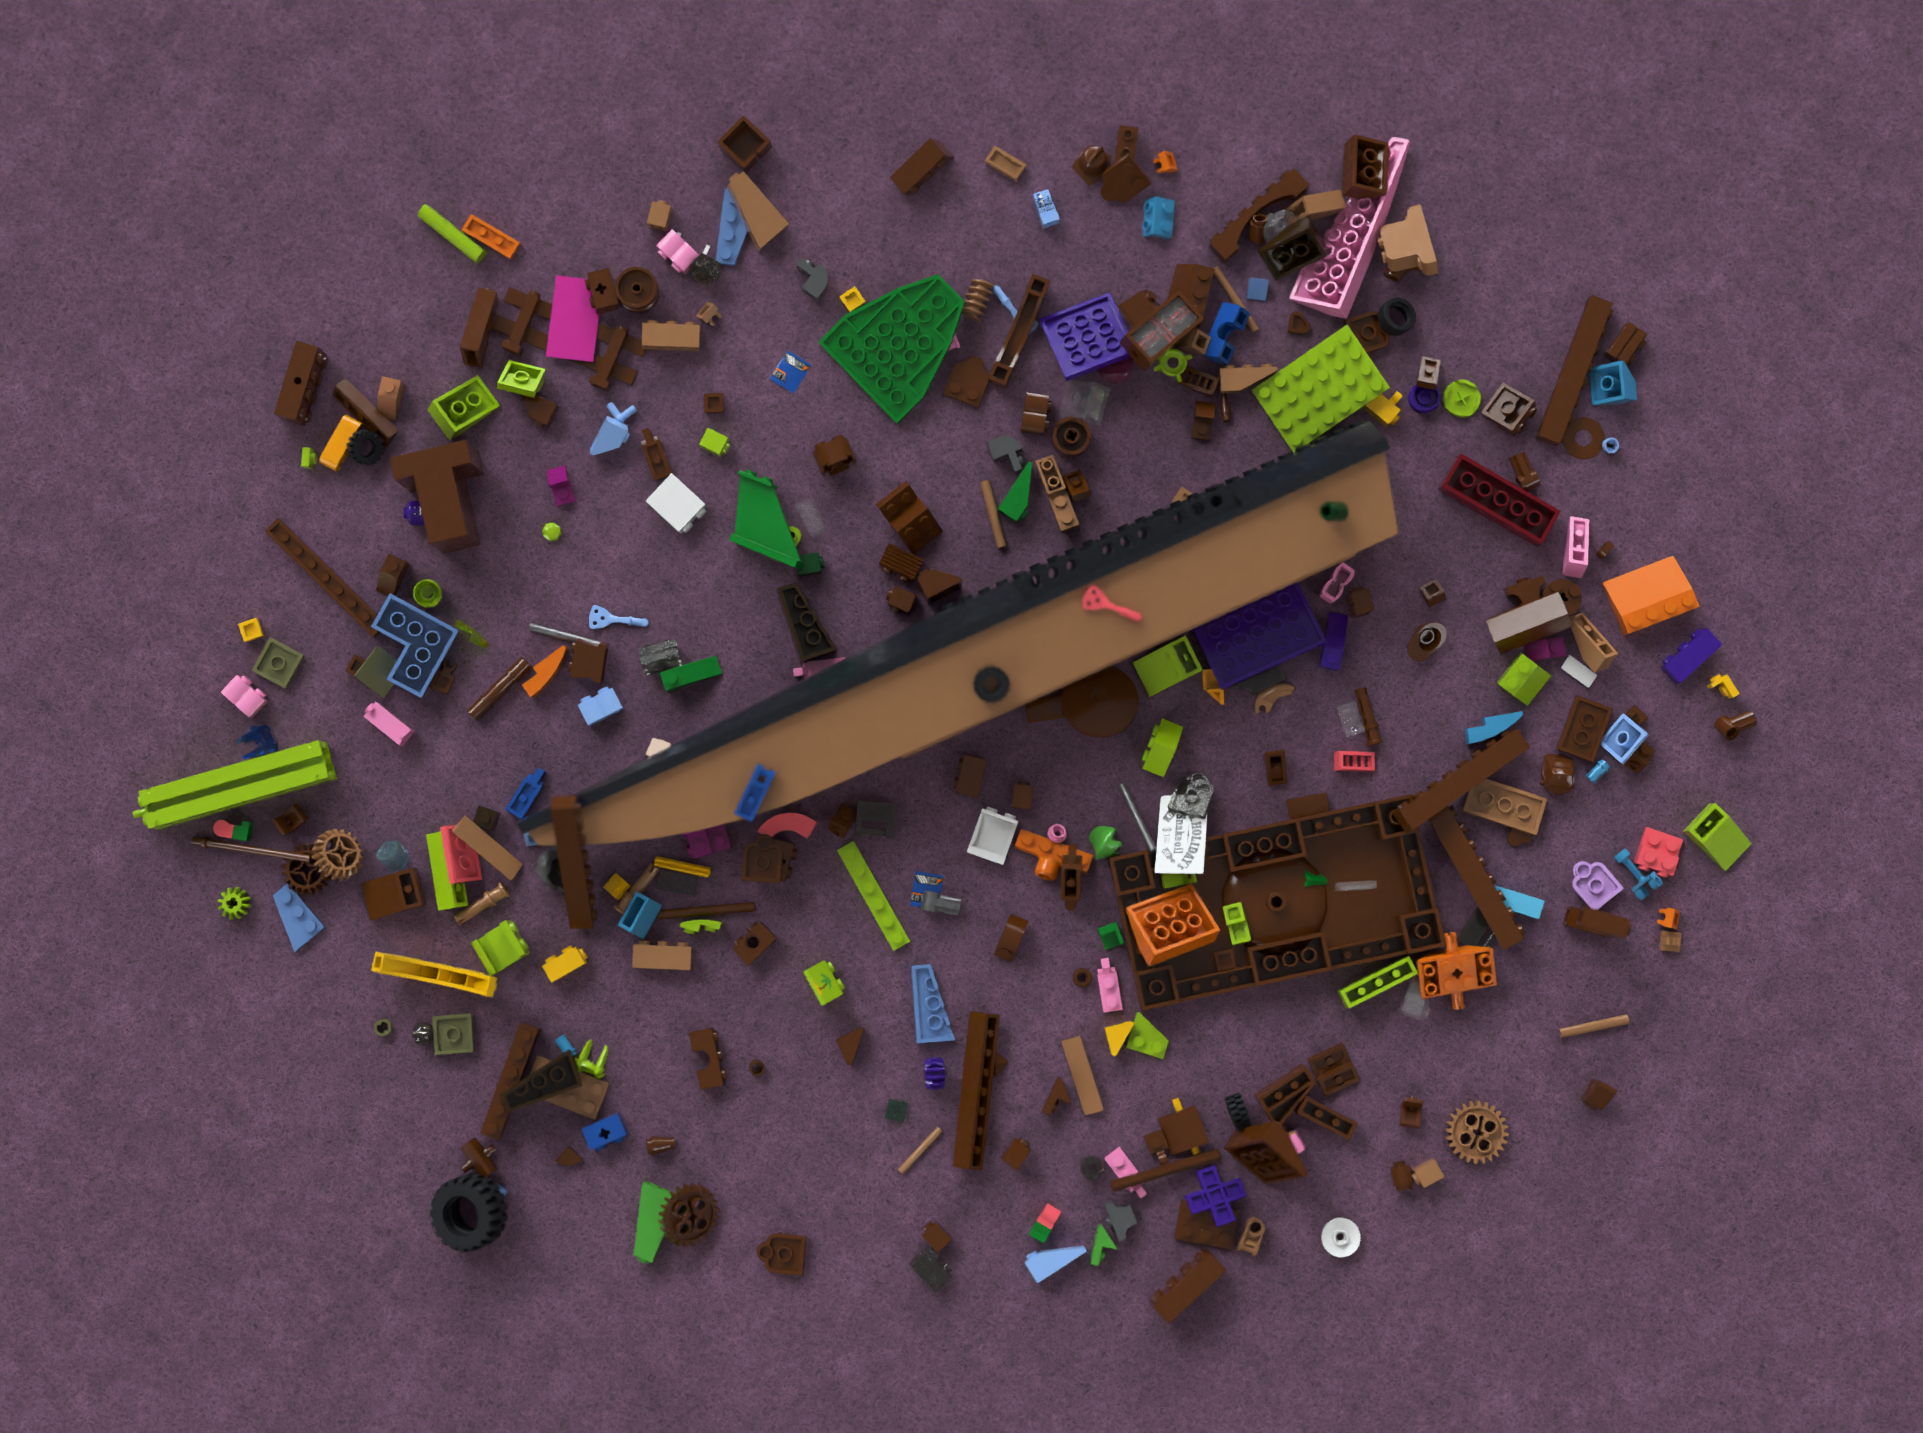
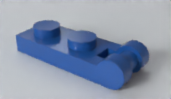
(754, 793)

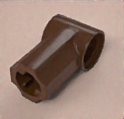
(1524, 473)
(1731, 727)

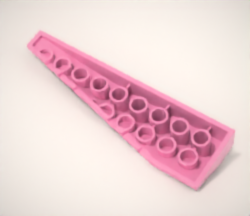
(1335, 280)

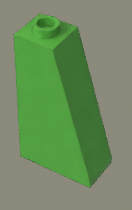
(648, 1228)

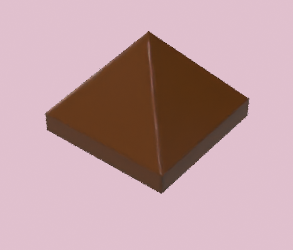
(999, 1064)

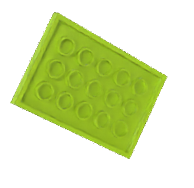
(1320, 388)

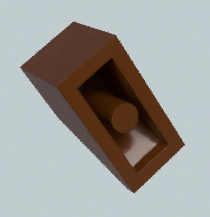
(540, 410)
(391, 575)
(1598, 1094)
(1016, 1153)

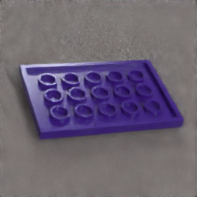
(1259, 636)

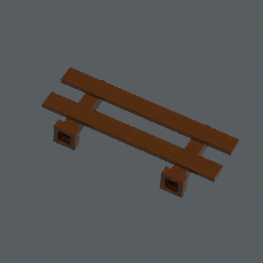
(521, 332)

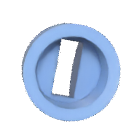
(1612, 441)

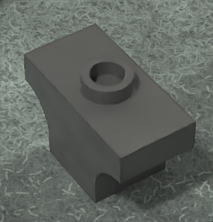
(1120, 1218)

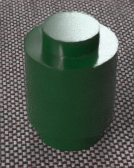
(1334, 511)

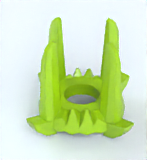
(1182, 360)
(584, 1065)

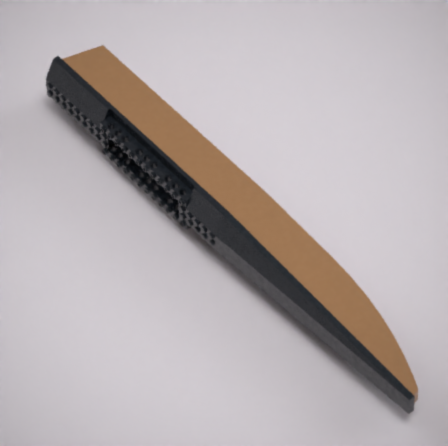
(919, 682)

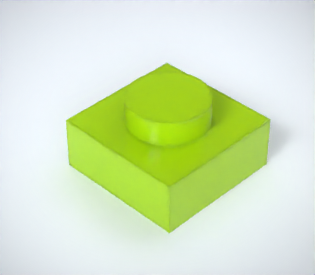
(309, 458)

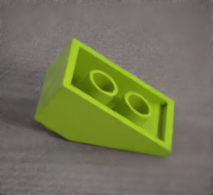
(462, 407)

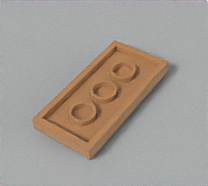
(1505, 806)
(582, 1100)

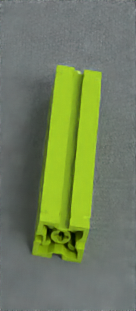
(236, 785)

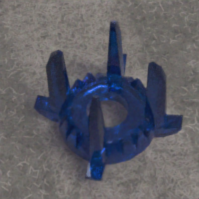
(256, 734)

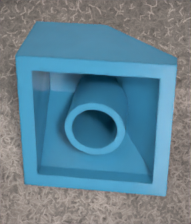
(1612, 384)

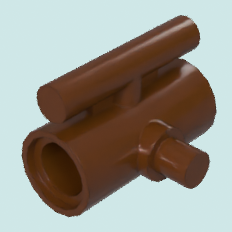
(478, 1158)

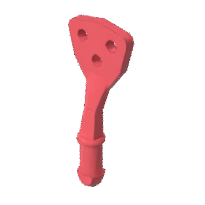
(1104, 603)

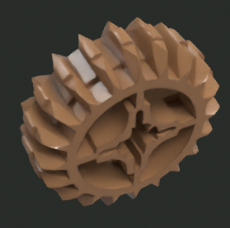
(342, 846)

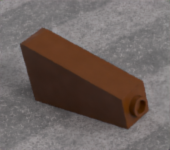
(479, 327)

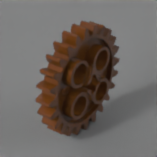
(688, 1215)

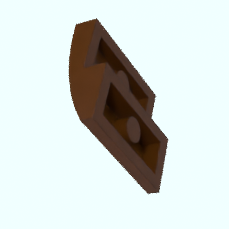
(1333, 1069)
(1183, 1130)

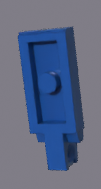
(526, 794)

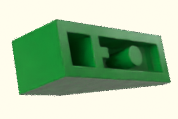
(1016, 500)
(690, 673)

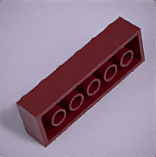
(1499, 500)

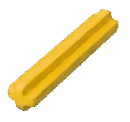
(682, 866)

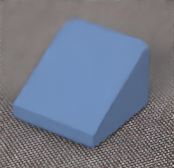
(1257, 289)

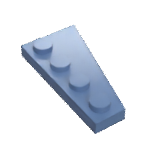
(731, 232)
(929, 1010)

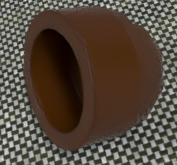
(753, 1070)

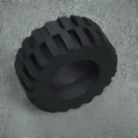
(447, 1215)

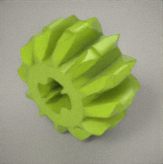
(232, 910)

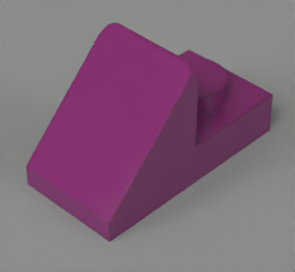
(560, 486)
(1545, 649)

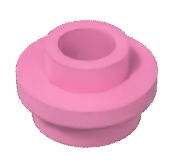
(1057, 828)

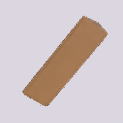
(487, 847)
(1082, 1075)

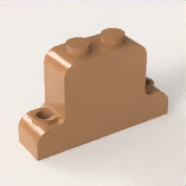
(1408, 244)

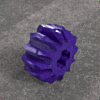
(934, 1073)

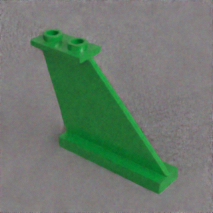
(762, 522)

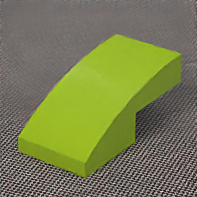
(1237, 923)

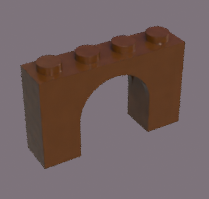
(1597, 922)

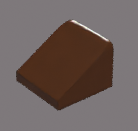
(1432, 593)

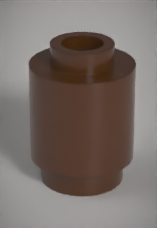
(1257, 229)
(1401, 1175)

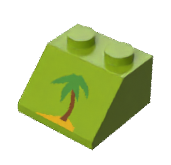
(824, 982)

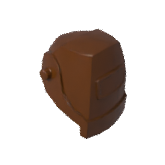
(1557, 774)

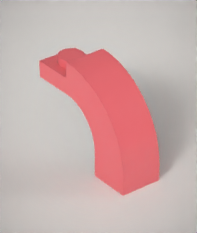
(788, 821)

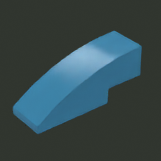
(1490, 727)

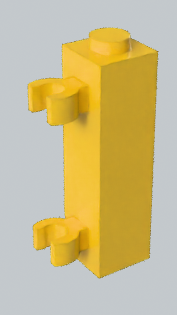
(1384, 409)

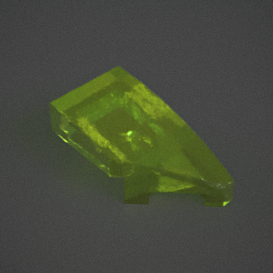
(476, 637)

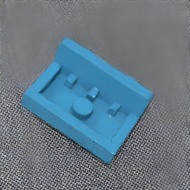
(1158, 217)

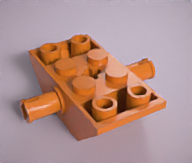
(1456, 970)

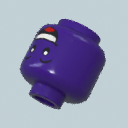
(413, 513)

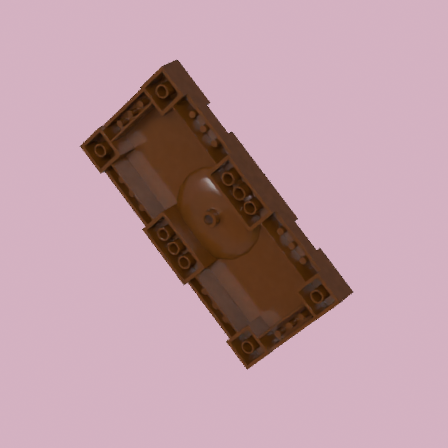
(1313, 924)

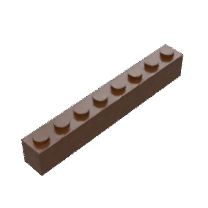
(1574, 369)
(1461, 780)
(573, 861)
(1476, 878)
(976, 1090)

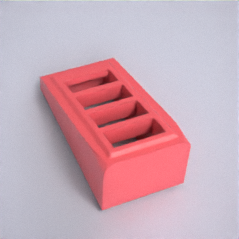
(1338, 761)

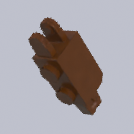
(1071, 877)

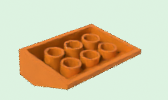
(1650, 595)
(1171, 924)

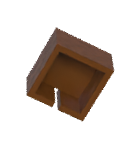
(744, 144)

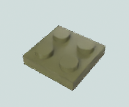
(278, 663)
(453, 1034)

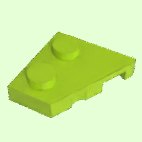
(1146, 1038)

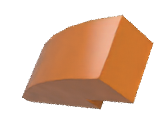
(546, 671)

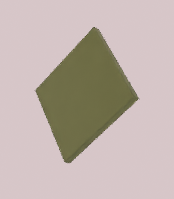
(376, 671)

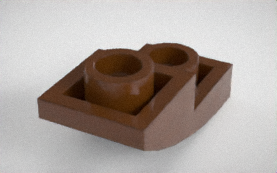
(1308, 805)

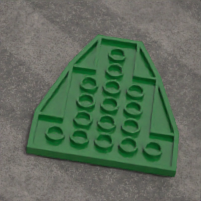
(898, 342)

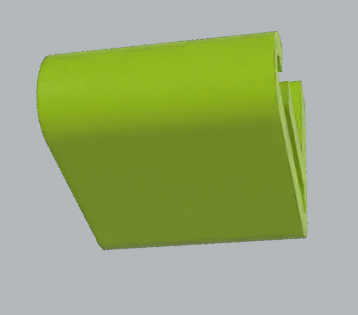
(501, 947)

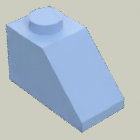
(609, 436)

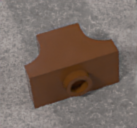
(1525, 589)

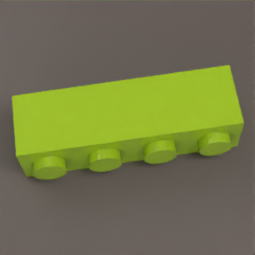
(447, 895)
(1377, 982)

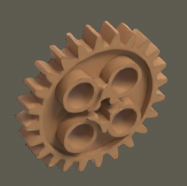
(1493, 1137)

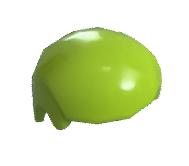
(424, 589)

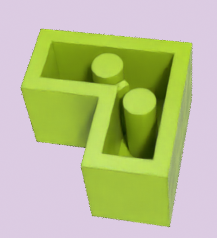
(1161, 747)

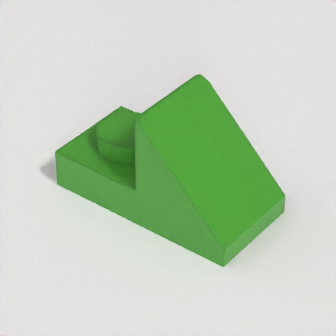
(1101, 1240)

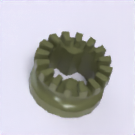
(380, 1022)

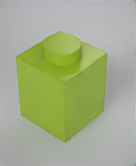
(715, 442)

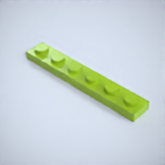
(873, 895)

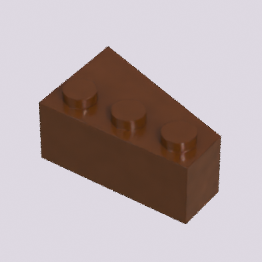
(921, 166)
(1285, 1093)

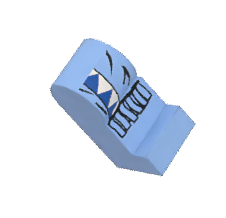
(1046, 209)

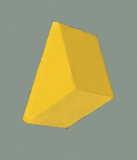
(1117, 1034)

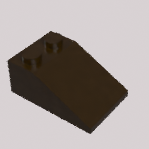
(1293, 248)

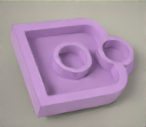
(1594, 884)

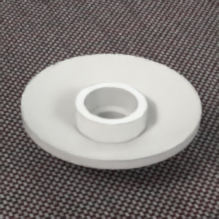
(1348, 1244)

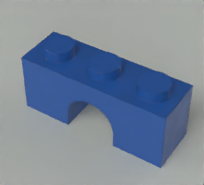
(1229, 318)

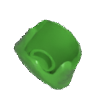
(1103, 842)

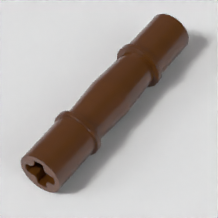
(499, 688)

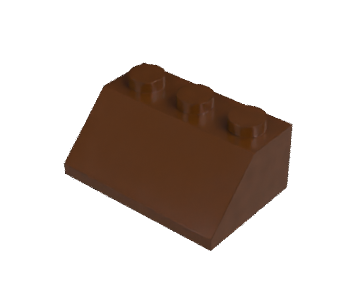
(1365, 167)
(1194, 283)
(1139, 306)
(937, 584)

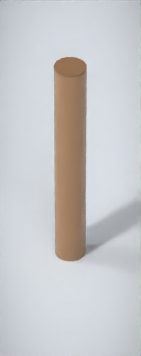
(920, 1150)

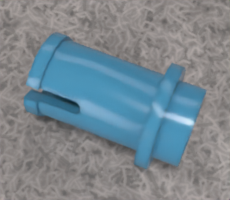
(1598, 771)
(564, 1044)

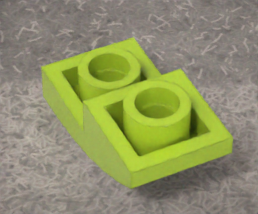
(695, 925)

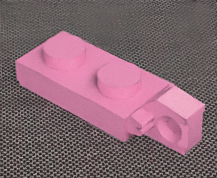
(813, 667)
(1109, 987)
(1123, 1167)

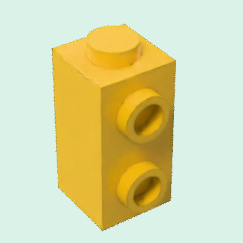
(564, 964)

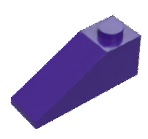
(1335, 636)

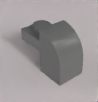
(818, 279)
(1006, 447)

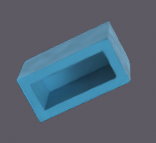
(639, 915)

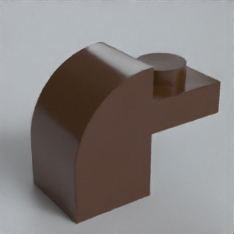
(1011, 937)

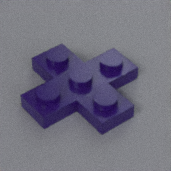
(1215, 1196)

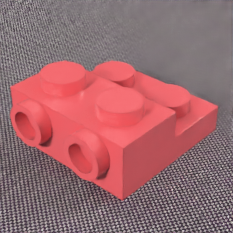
(1658, 852)

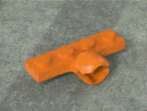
(1048, 853)

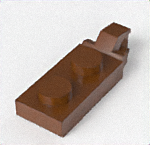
(655, 456)

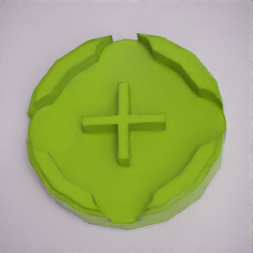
(1461, 398)

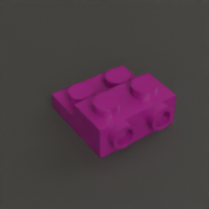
(707, 841)

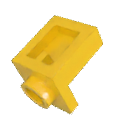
(1727, 687)

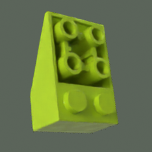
(1167, 666)
(1717, 836)

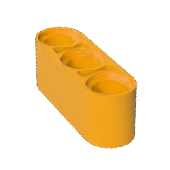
(336, 448)

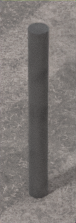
(558, 634)
(1137, 817)

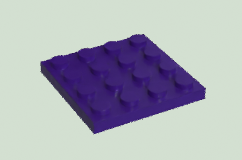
(1086, 336)

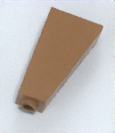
(756, 211)

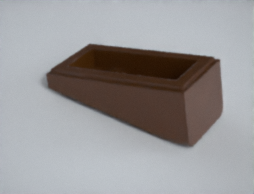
(1209, 393)

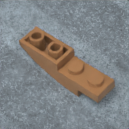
(1057, 494)

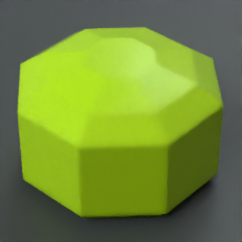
(551, 531)

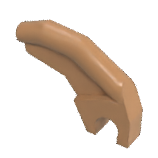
(1271, 694)

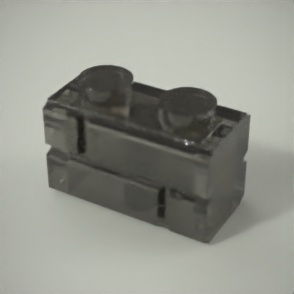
(660, 656)
(931, 1269)

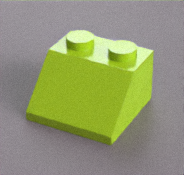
(1523, 679)

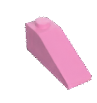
(1576, 547)

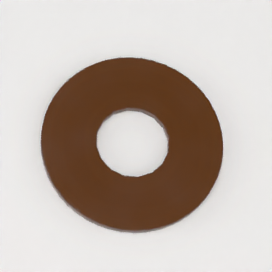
(1590, 450)

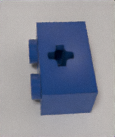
(612, 1123)

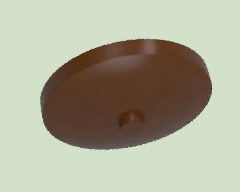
(1100, 703)

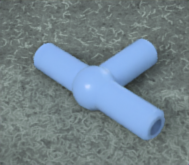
(621, 417)

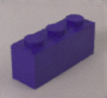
(1690, 655)

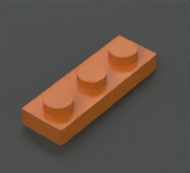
(491, 237)

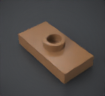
(1005, 163)

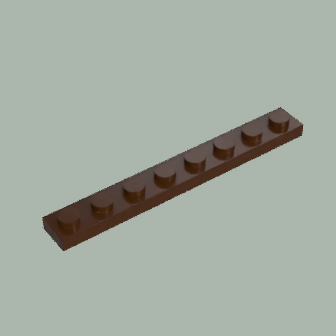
(323, 575)

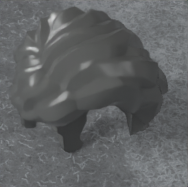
(549, 869)

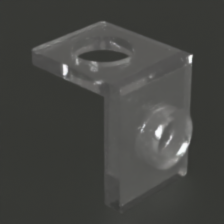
(1350, 718)

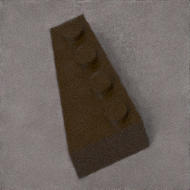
(806, 631)
(546, 1082)

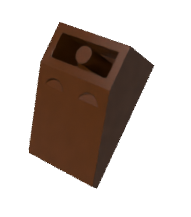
(393, 893)

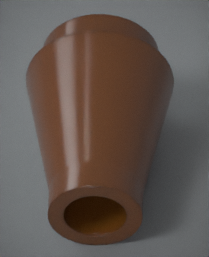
(659, 1144)

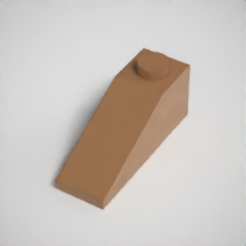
(1592, 645)

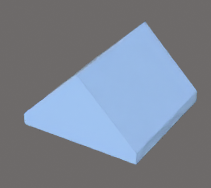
(1623, 738)

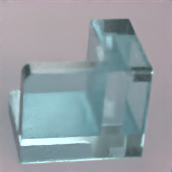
(393, 855)

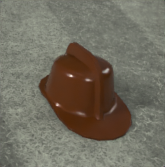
(1091, 164)
(1426, 641)

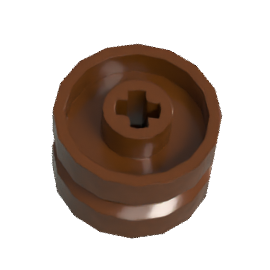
(633, 279)

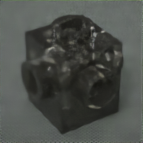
(705, 269)

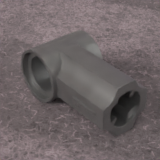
(936, 902)

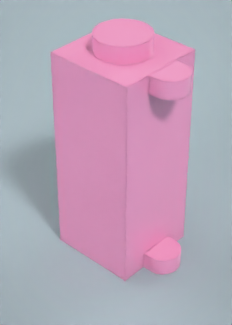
(388, 723)

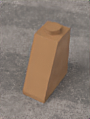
(1318, 205)

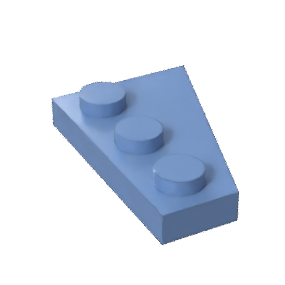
(297, 917)

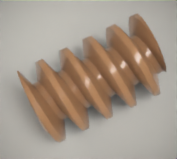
(976, 298)

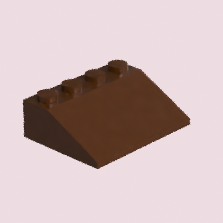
(1267, 1152)

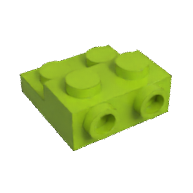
(521, 379)

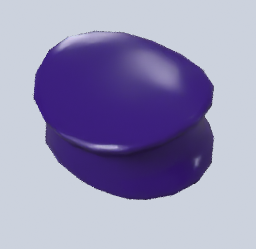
(1423, 399)

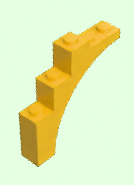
(434, 973)

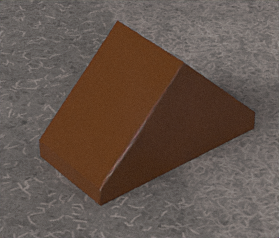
(849, 1044)

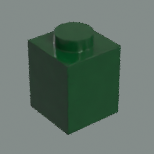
(812, 564)

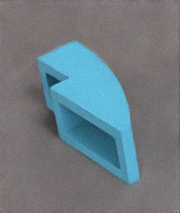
(1522, 903)

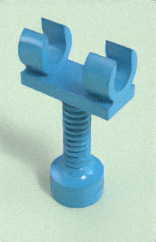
(1653, 880)

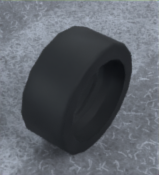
(1406, 309)

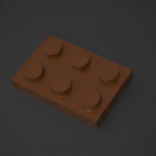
(1584, 728)
(1202, 1229)

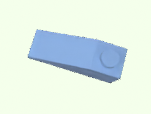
(1046, 1262)

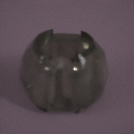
(423, 1033)
(1085, 1170)

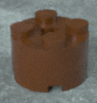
(1075, 427)
(834, 455)
(1568, 591)

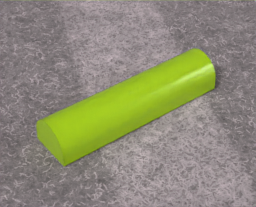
(451, 233)

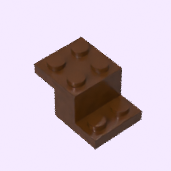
(909, 517)

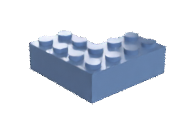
(424, 640)

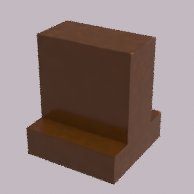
(442, 490)

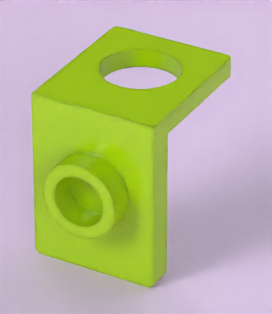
(1177, 879)

